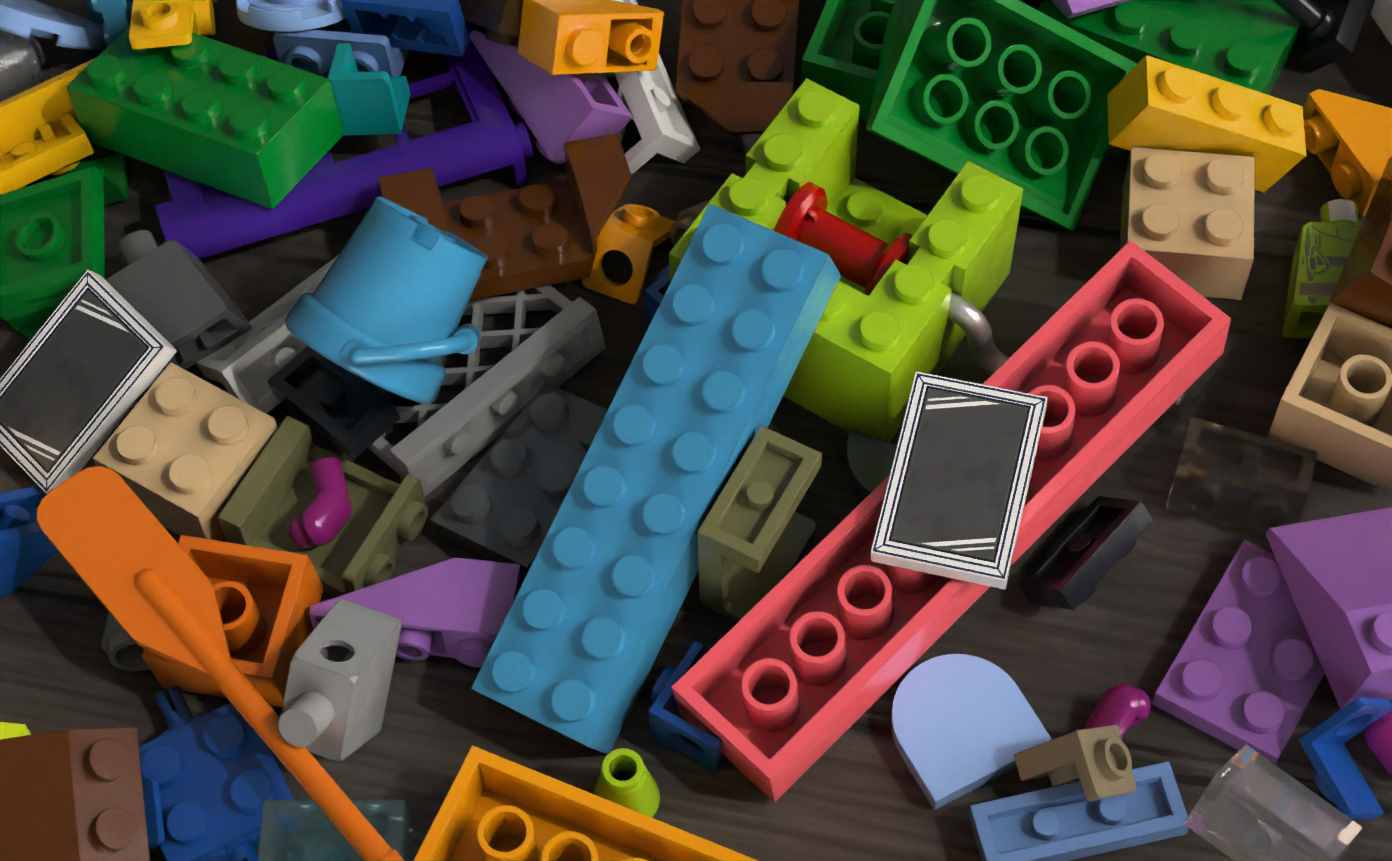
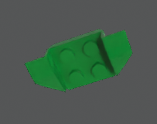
(53, 238)

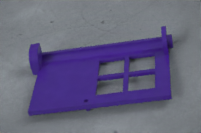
(217, 221)

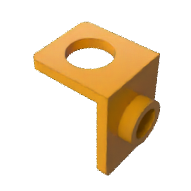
(634, 232)

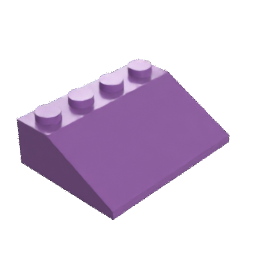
(1344, 596)

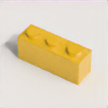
(1193, 112)

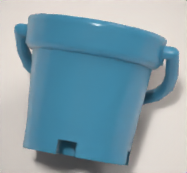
(393, 303)

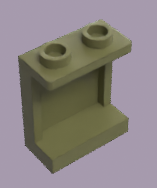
(282, 487)
(753, 526)

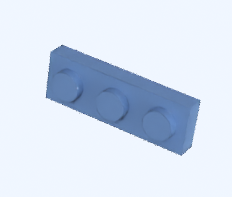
(1066, 826)

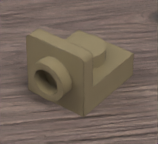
(1086, 755)

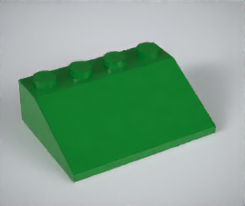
(1220, 38)
(999, 92)

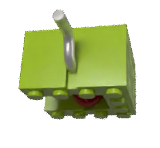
(906, 276)

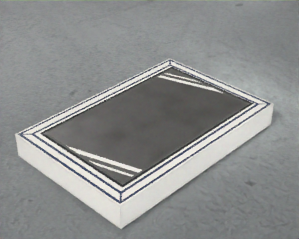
(77, 381)
(959, 480)

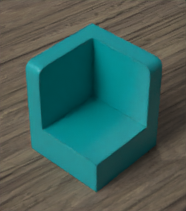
(367, 100)

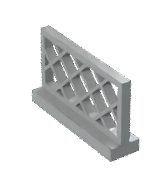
(496, 393)

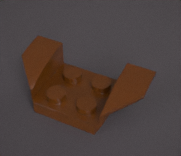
(738, 60)
(530, 232)

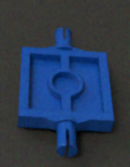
(210, 782)

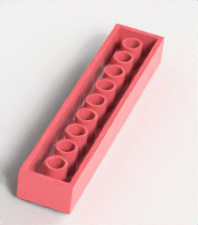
(851, 626)

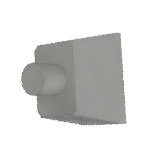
(336, 703)

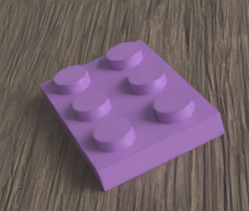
(1245, 660)

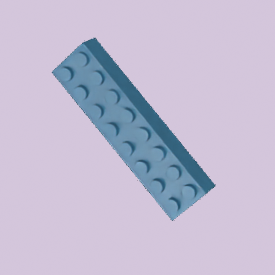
(655, 468)

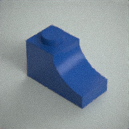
(412, 24)

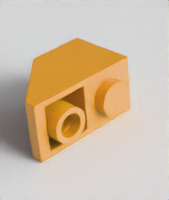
(590, 36)
(1350, 141)

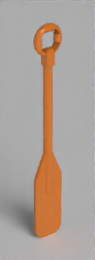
(175, 614)

